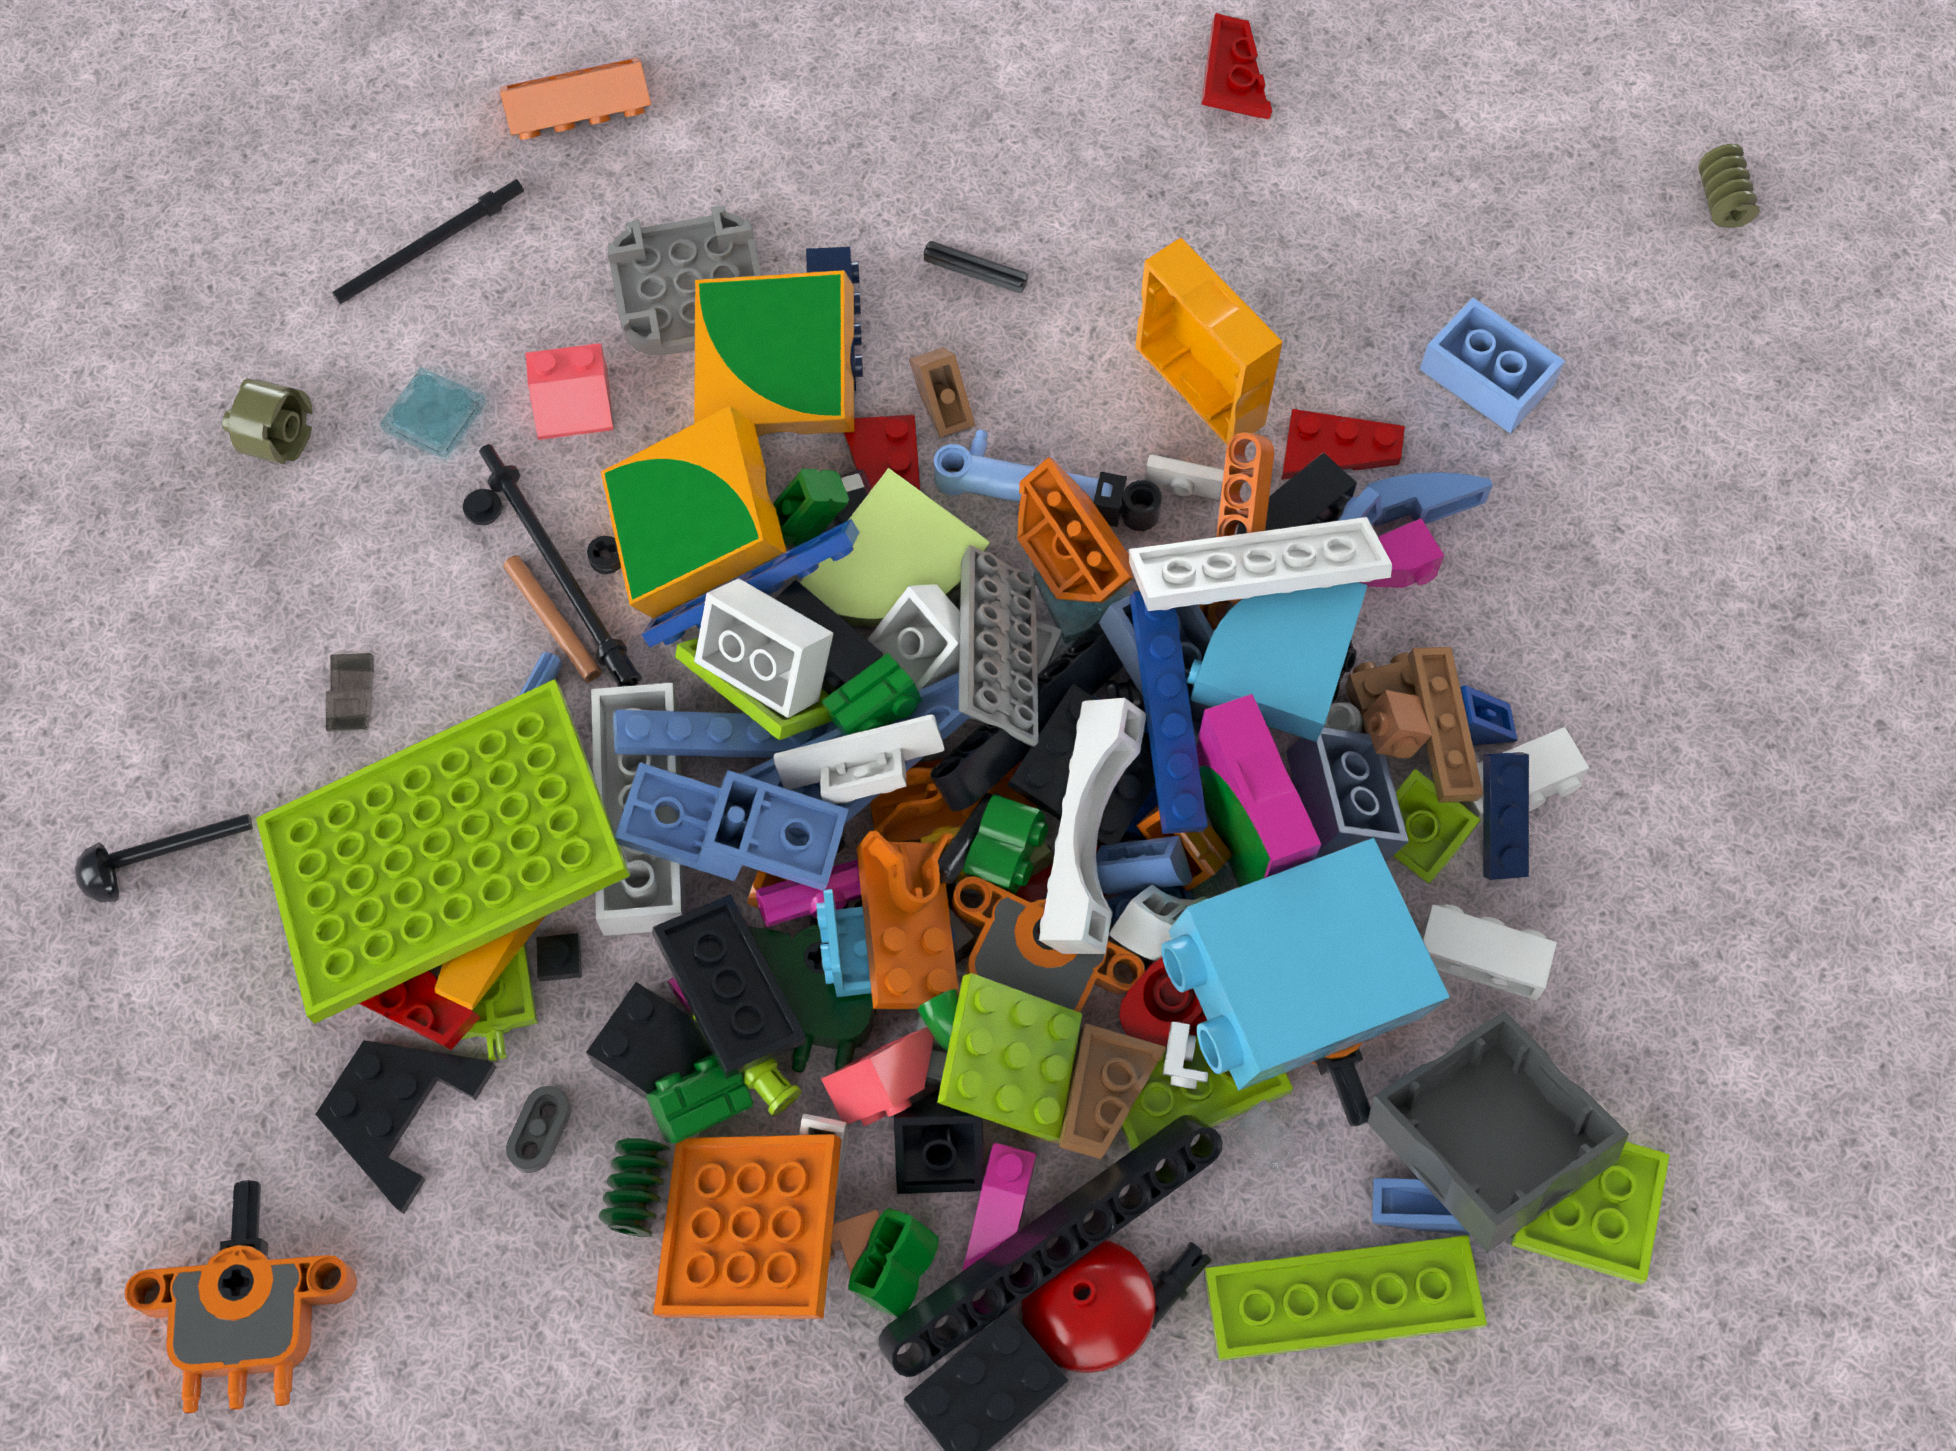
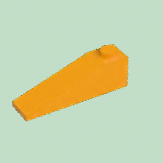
(473, 973)

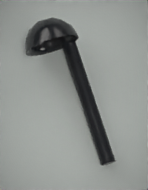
(96, 868)

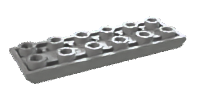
(998, 645)

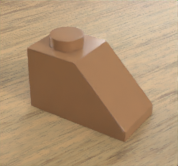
(942, 391)

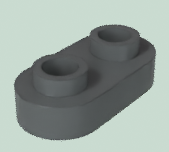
(537, 1130)

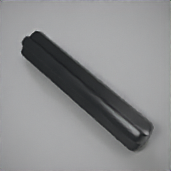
(975, 266)
(955, 855)

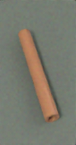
(552, 618)

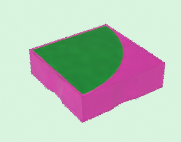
(1251, 794)

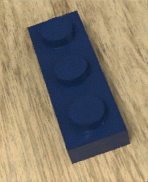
(1505, 815)

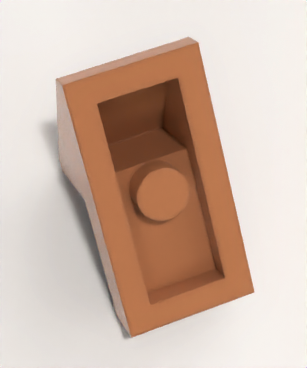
(853, 1236)

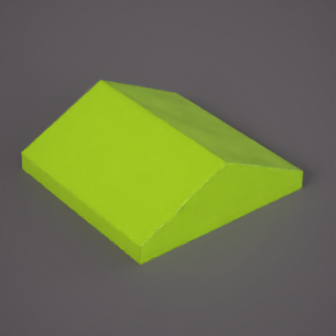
(1433, 828)

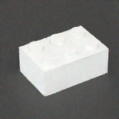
(763, 647)

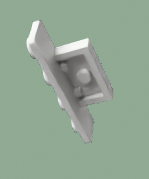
(860, 762)

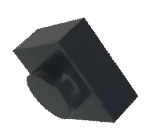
(559, 957)

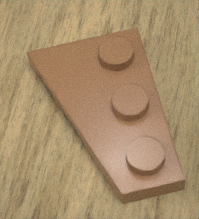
(1103, 1087)

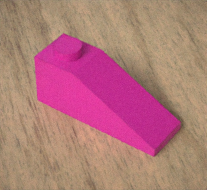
(1412, 554)
(1000, 1200)

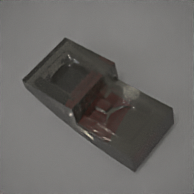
(350, 692)

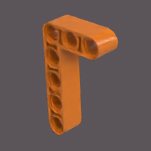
(1232, 508)

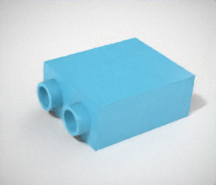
(1302, 964)

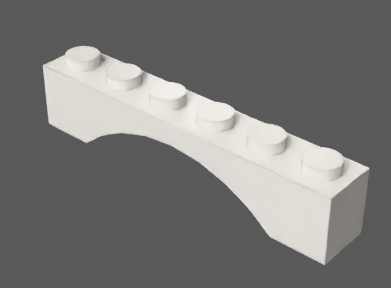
(1105, 745)

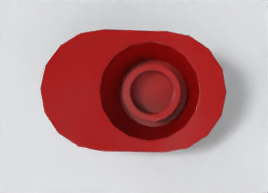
(1155, 1004)

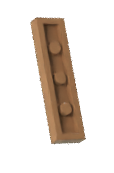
(1451, 744)

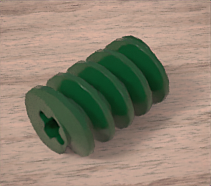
(632, 1186)

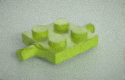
(506, 1005)

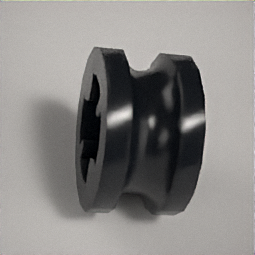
(599, 564)

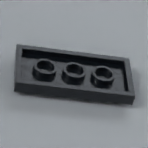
(728, 986)

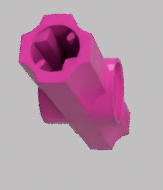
(793, 900)

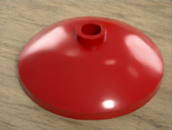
(1105, 1326)

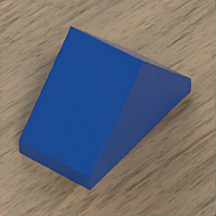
(1488, 718)

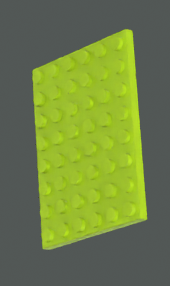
(438, 850)

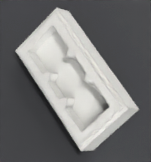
(1184, 477)

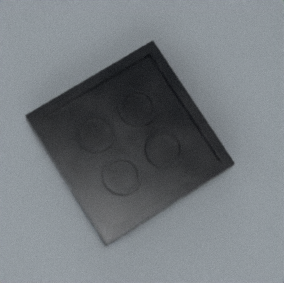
(1045, 771)

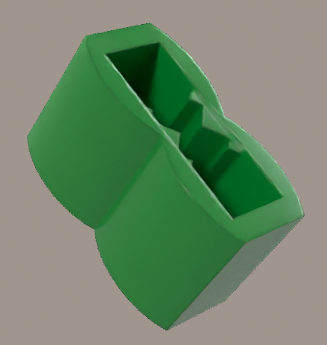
(1006, 843)
(895, 1259)

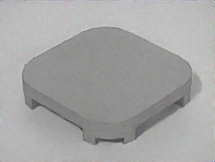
(658, 270)

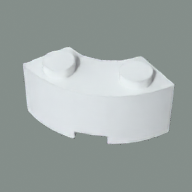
(1147, 921)

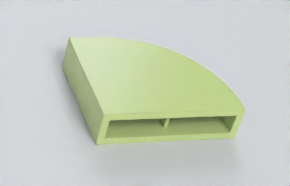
(900, 544)

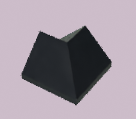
(937, 1148)

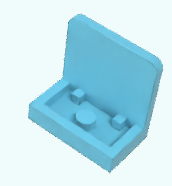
(846, 954)

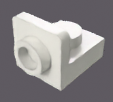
(1181, 1048)

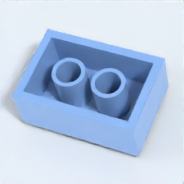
(1491, 365)

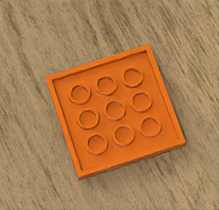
(749, 1227)

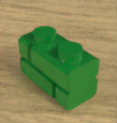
(809, 504)
(873, 698)
(697, 1100)

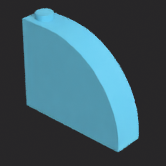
(1283, 653)

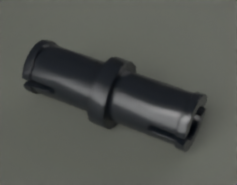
(1177, 1279)

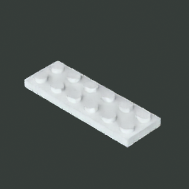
(1259, 563)

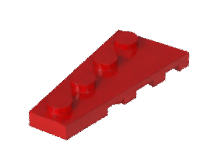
(424, 1011)

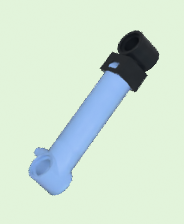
(1002, 479)

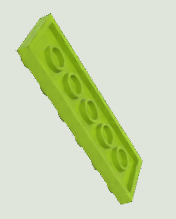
(1344, 1298)

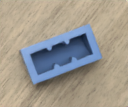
(1142, 864)

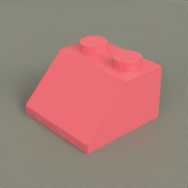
(569, 391)
(881, 1079)

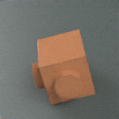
(1397, 724)

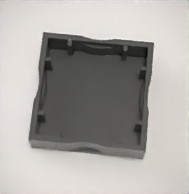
(1496, 1130)

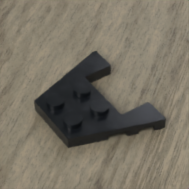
(379, 1100)

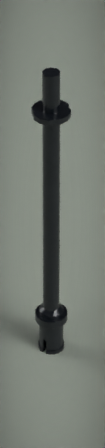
(610, 651)

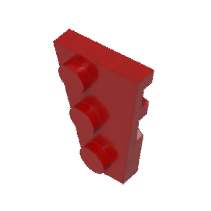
(1232, 71)

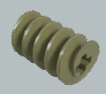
(1728, 186)

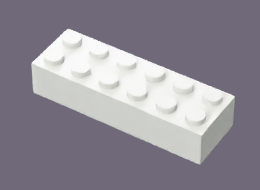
(655, 885)

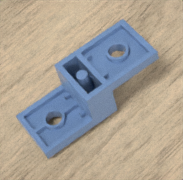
(732, 826)

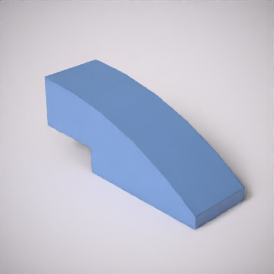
(1429, 495)
(1411, 1206)

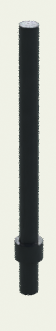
(487, 204)

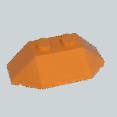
(1069, 537)

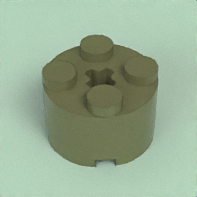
(269, 421)

